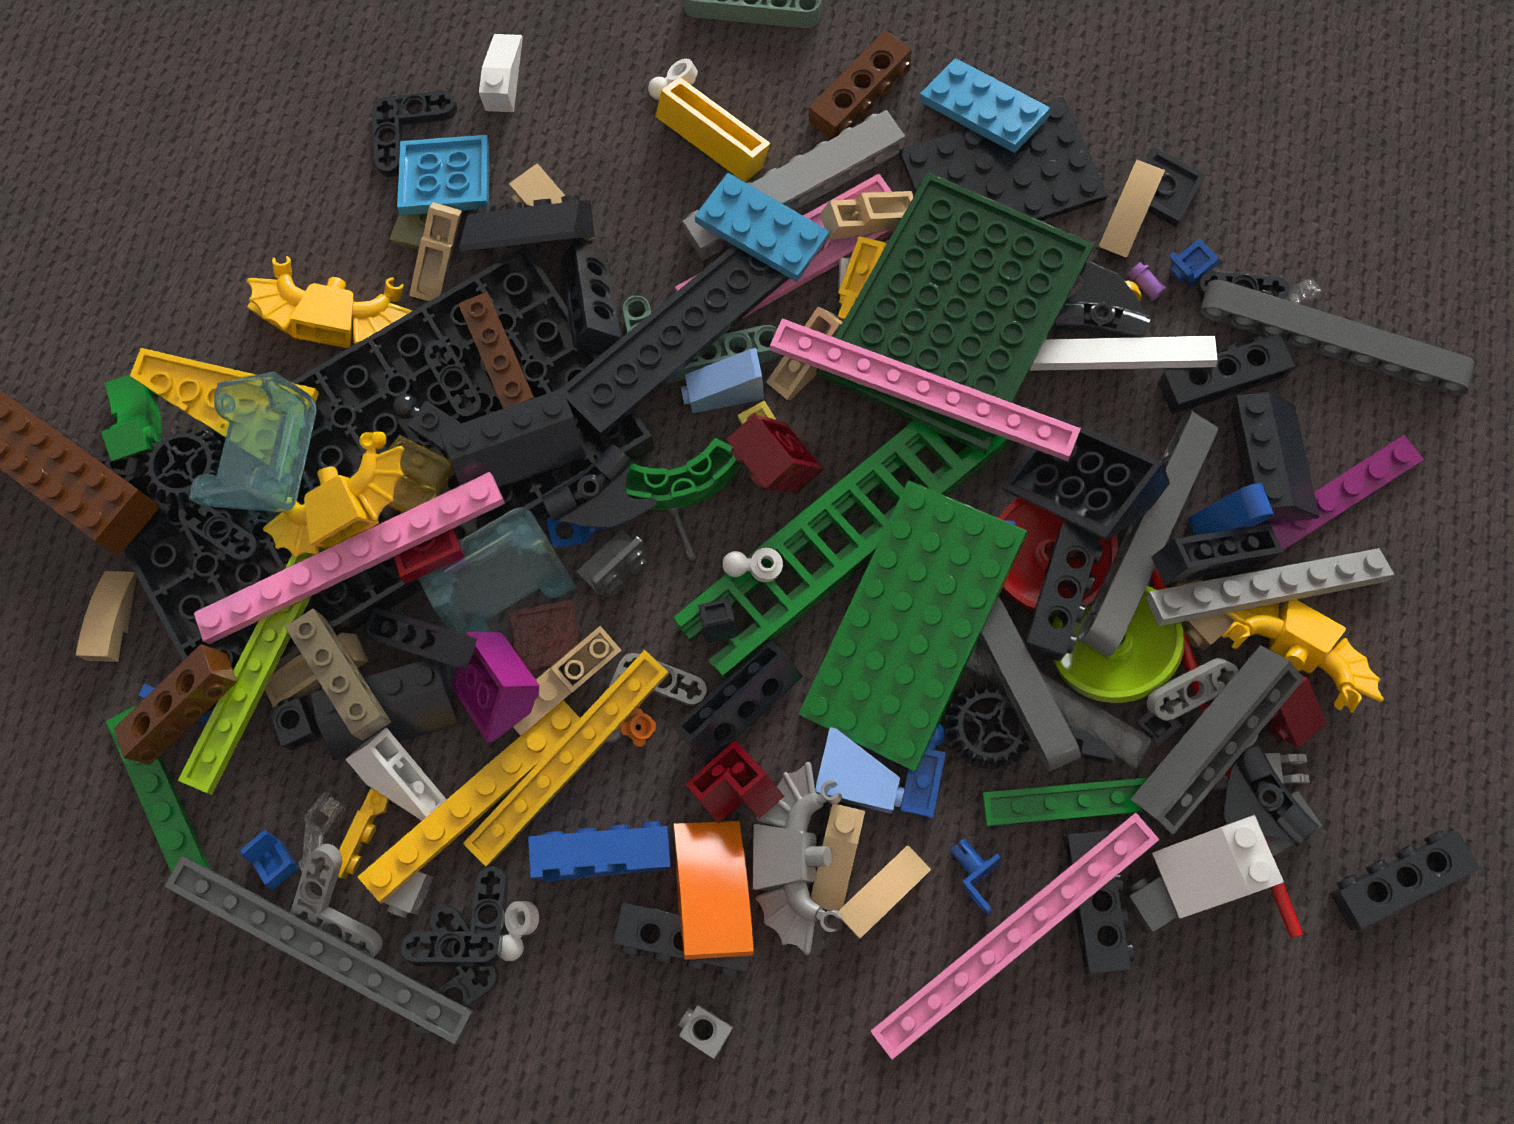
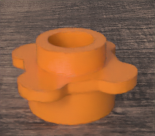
(647, 727)

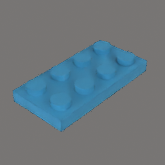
(985, 105)
(762, 227)

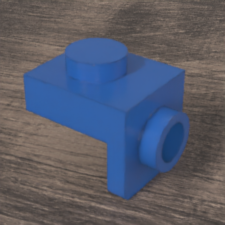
(1193, 262)
(269, 858)

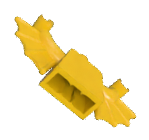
(322, 311)
(340, 504)
(1307, 642)

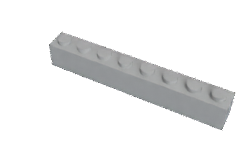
(815, 172)

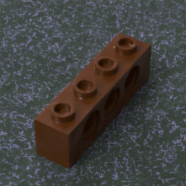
(884, 53)
(495, 350)
(175, 705)

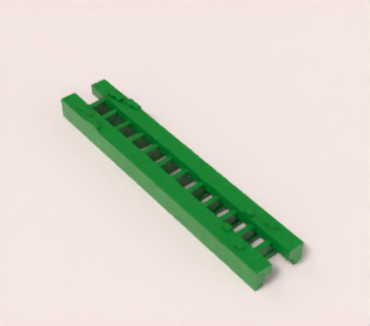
(816, 520)

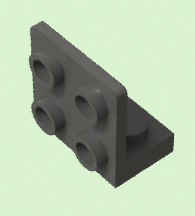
(613, 564)

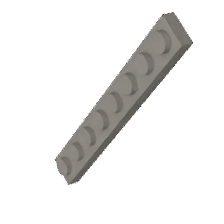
(1268, 586)

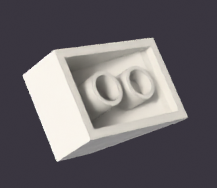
(1217, 867)

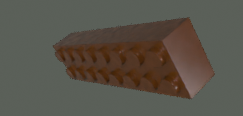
(70, 479)

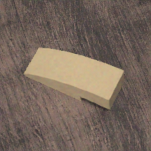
(1131, 208)
(866, 215)
(435, 251)
(107, 617)
(298, 679)
(883, 891)

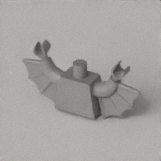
(788, 860)

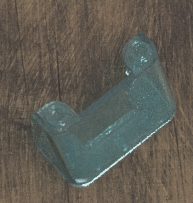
(262, 446)
(498, 569)

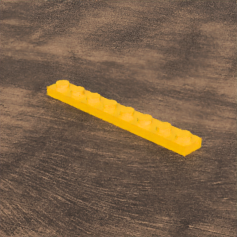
(566, 758)
(467, 804)

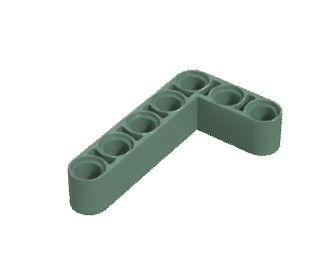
(770, 12)
(722, 347)

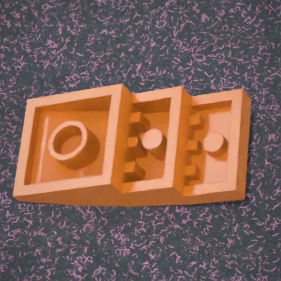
(712, 890)

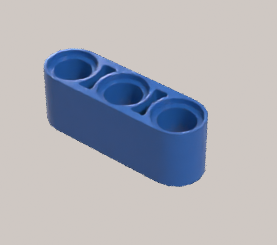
(1238, 510)

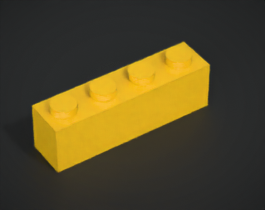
(712, 129)

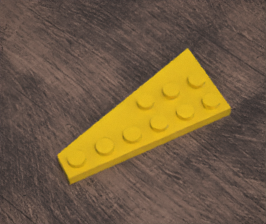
(189, 384)

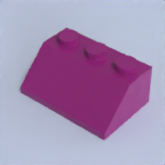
(495, 686)

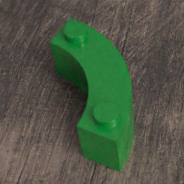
(136, 418)
(687, 484)

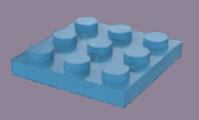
(443, 172)

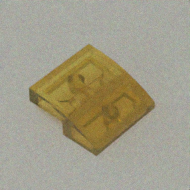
(422, 475)

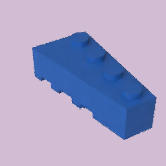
(600, 853)

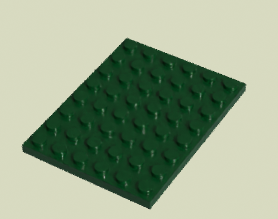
(963, 297)

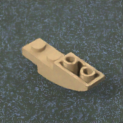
(569, 674)

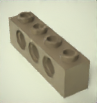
(338, 674)

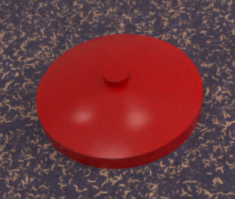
(1031, 563)

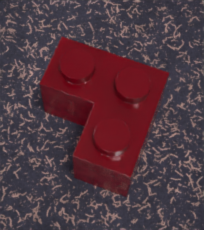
(1298, 716)
(730, 781)

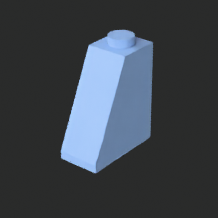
(725, 383)
(858, 775)

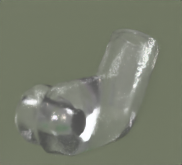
(1303, 290)

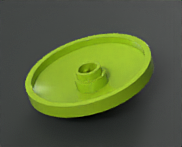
(1137, 667)

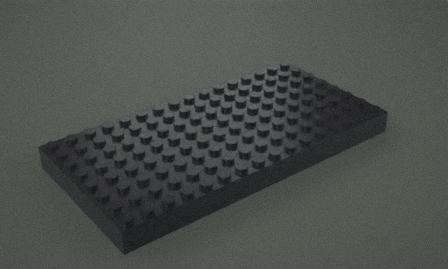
(356, 397)

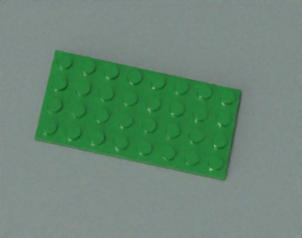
(913, 624)

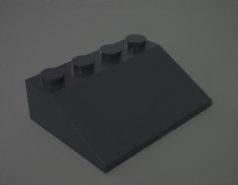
(1096, 489)

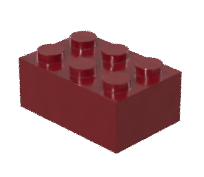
(774, 454)

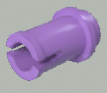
(1146, 281)

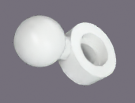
(683, 68)
(736, 564)
(517, 926)

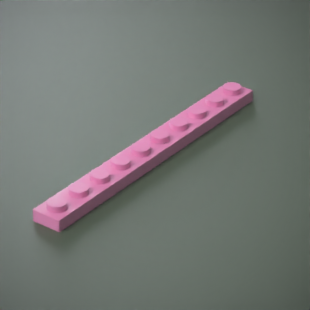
(925, 389)
(348, 558)
(1014, 935)

